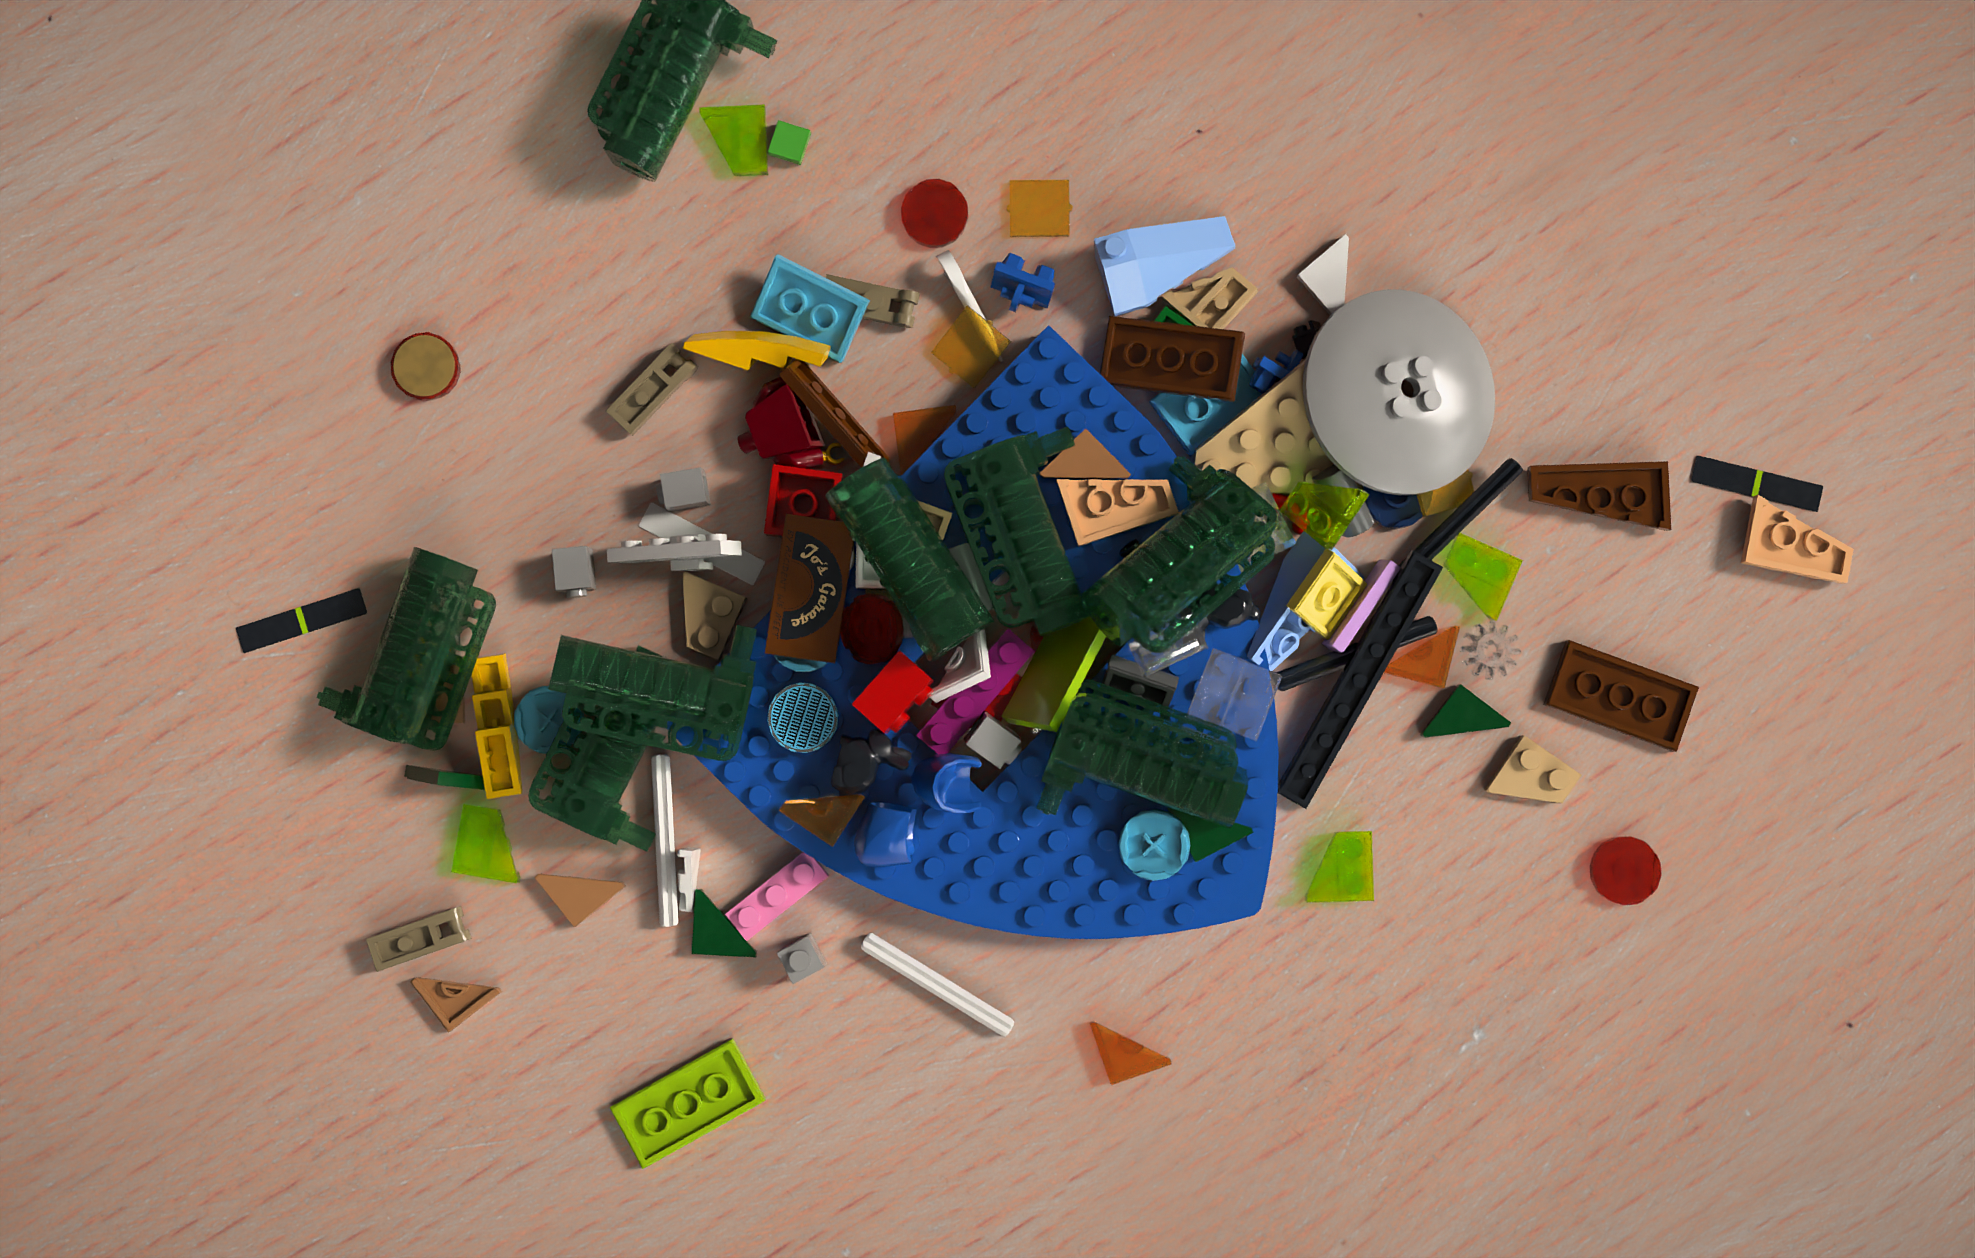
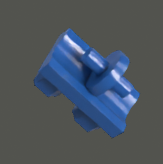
(1022, 286)
(1268, 371)

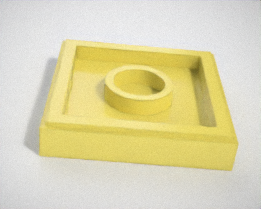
(1327, 594)

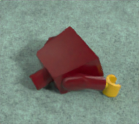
(784, 429)

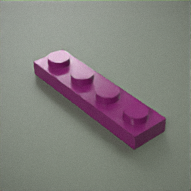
(966, 706)

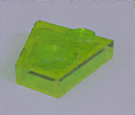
(740, 136)
(1323, 510)
(1482, 573)
(483, 845)
(1344, 870)

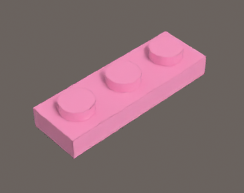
(776, 895)

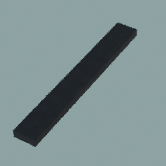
(1358, 678)

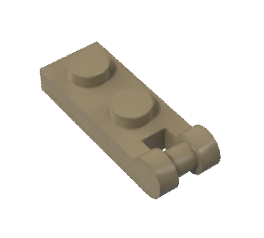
(880, 301)
(651, 389)
(417, 939)

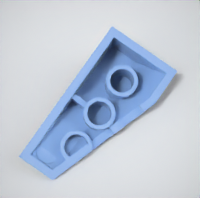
(1152, 259)
(1280, 626)

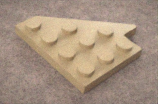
(1268, 440)

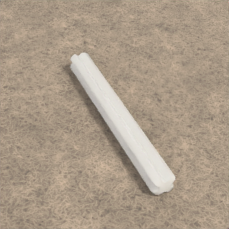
(664, 840)
(937, 984)

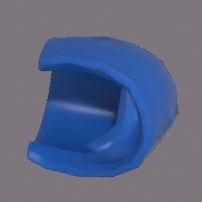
(945, 782)
(885, 835)

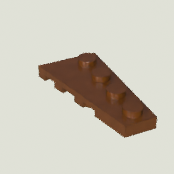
(1614, 491)

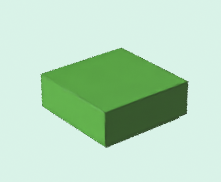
(789, 142)

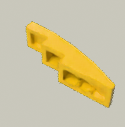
(746, 347)
(495, 723)

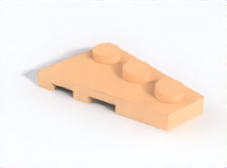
(1114, 506)
(1790, 546)

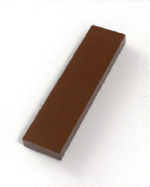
(830, 412)

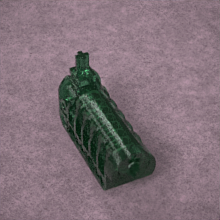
(665, 77)
(1024, 533)
(909, 558)
(1185, 561)
(417, 655)
(658, 690)
(1145, 758)
(595, 778)

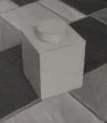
(683, 489)
(574, 571)
(993, 740)
(802, 958)

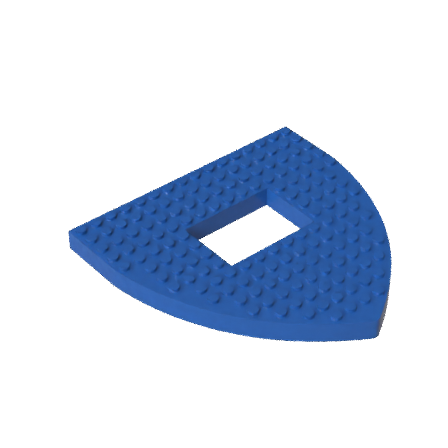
(1009, 860)

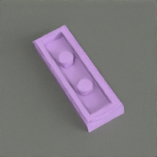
(1377, 583)

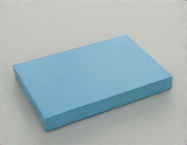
(809, 306)
(1195, 418)

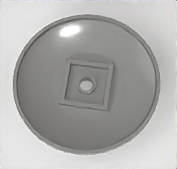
(1358, 400)

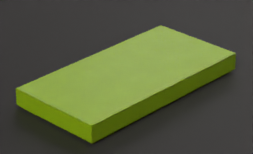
(1054, 676)
(687, 1103)

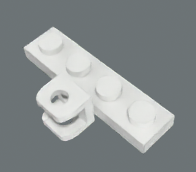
(683, 551)

